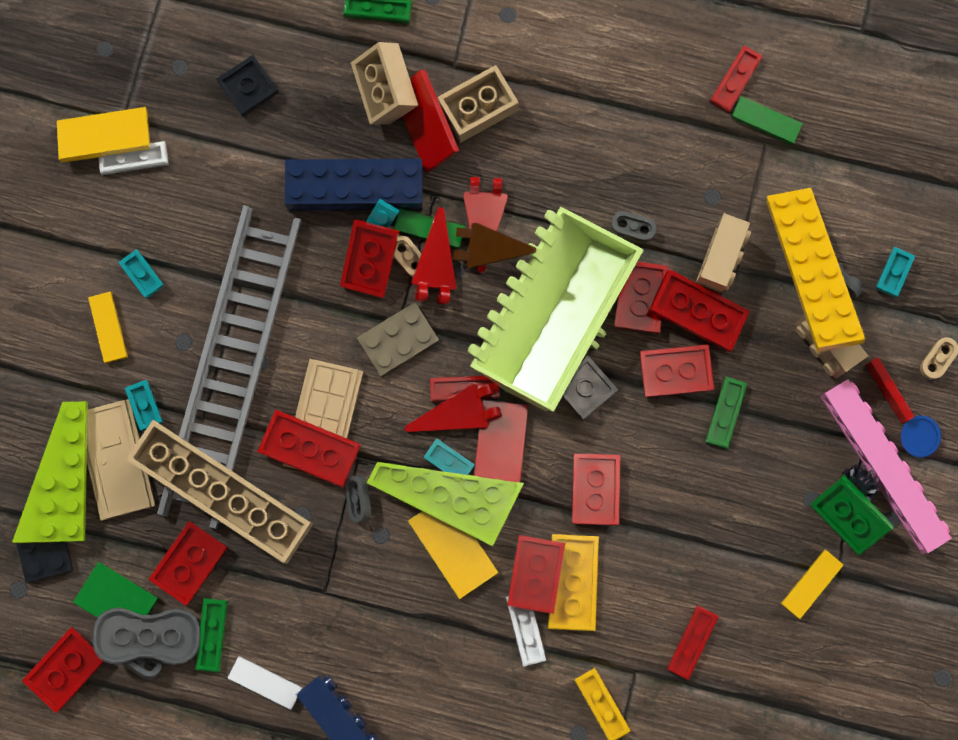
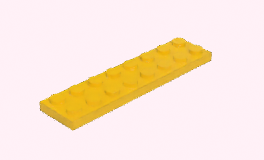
(815, 270)

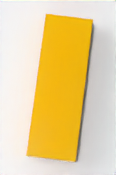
(108, 327)
(811, 584)
(602, 705)

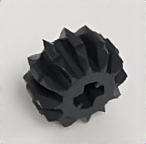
(864, 478)

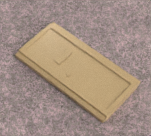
(329, 397)
(117, 483)

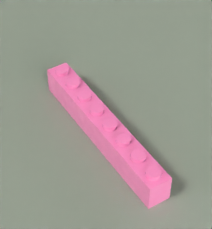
(894, 475)

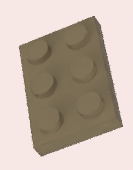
(398, 339)

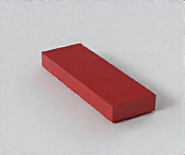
(736, 79)
(446, 387)
(889, 390)
(692, 642)

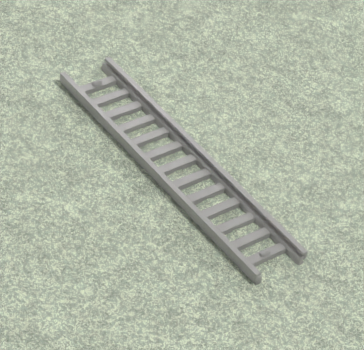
(213, 338)

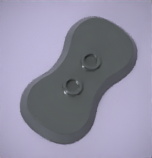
(126, 635)

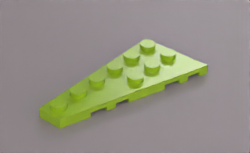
(58, 494)
(460, 500)

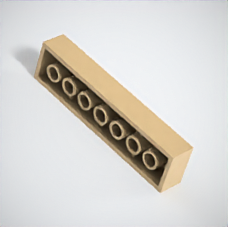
(219, 492)

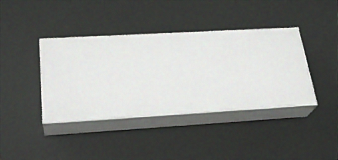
(135, 160)
(527, 635)
(264, 682)

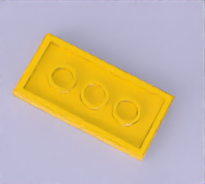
(103, 134)
(454, 552)
(577, 584)

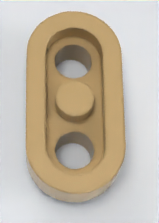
(409, 256)
(939, 359)

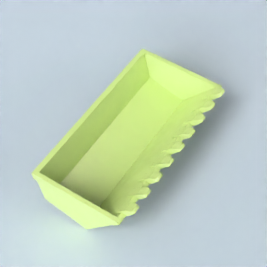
(554, 309)

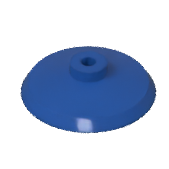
(920, 436)

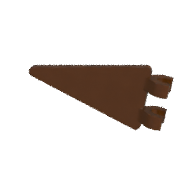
(489, 246)

